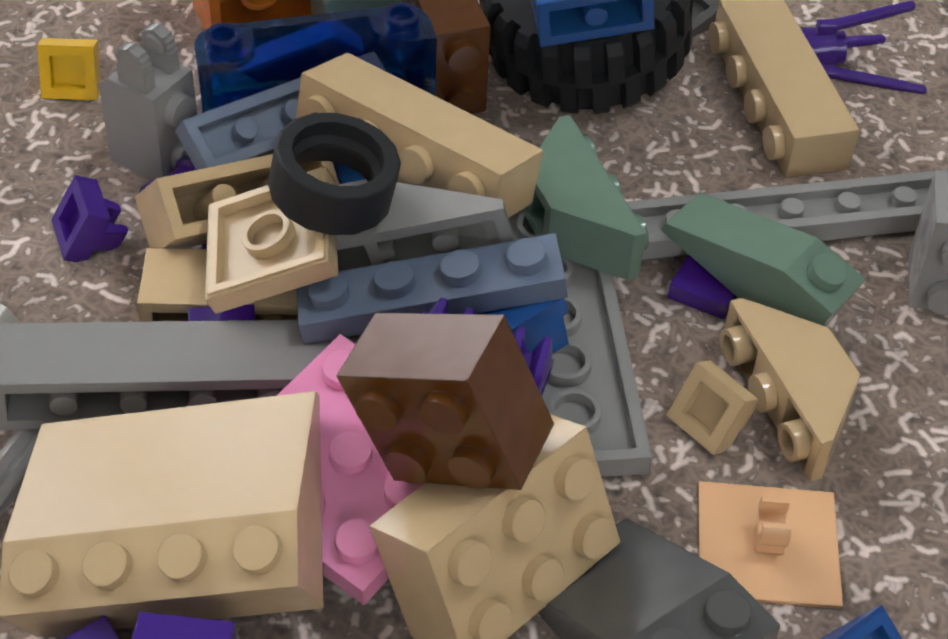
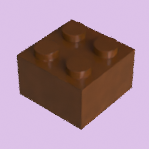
(447, 399)

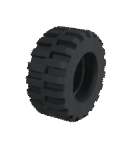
(589, 71)

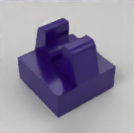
(86, 221)

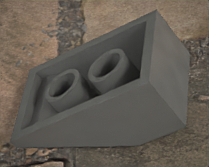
(656, 592)

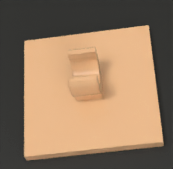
(773, 541)

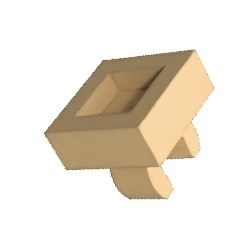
(712, 407)

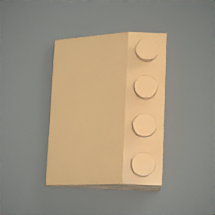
(168, 516)

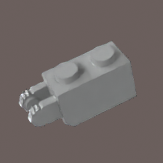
(147, 103)

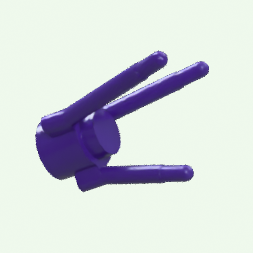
(832, 46)

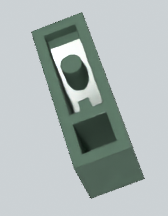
(764, 259)

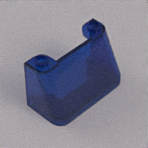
(260, 55)

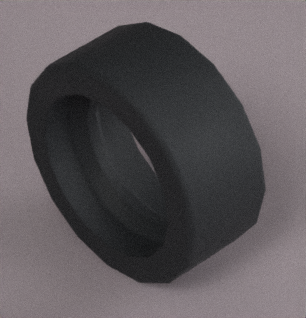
(324, 205)

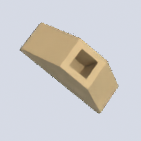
(796, 375)

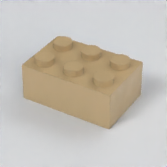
(496, 556)

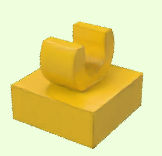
(69, 68)

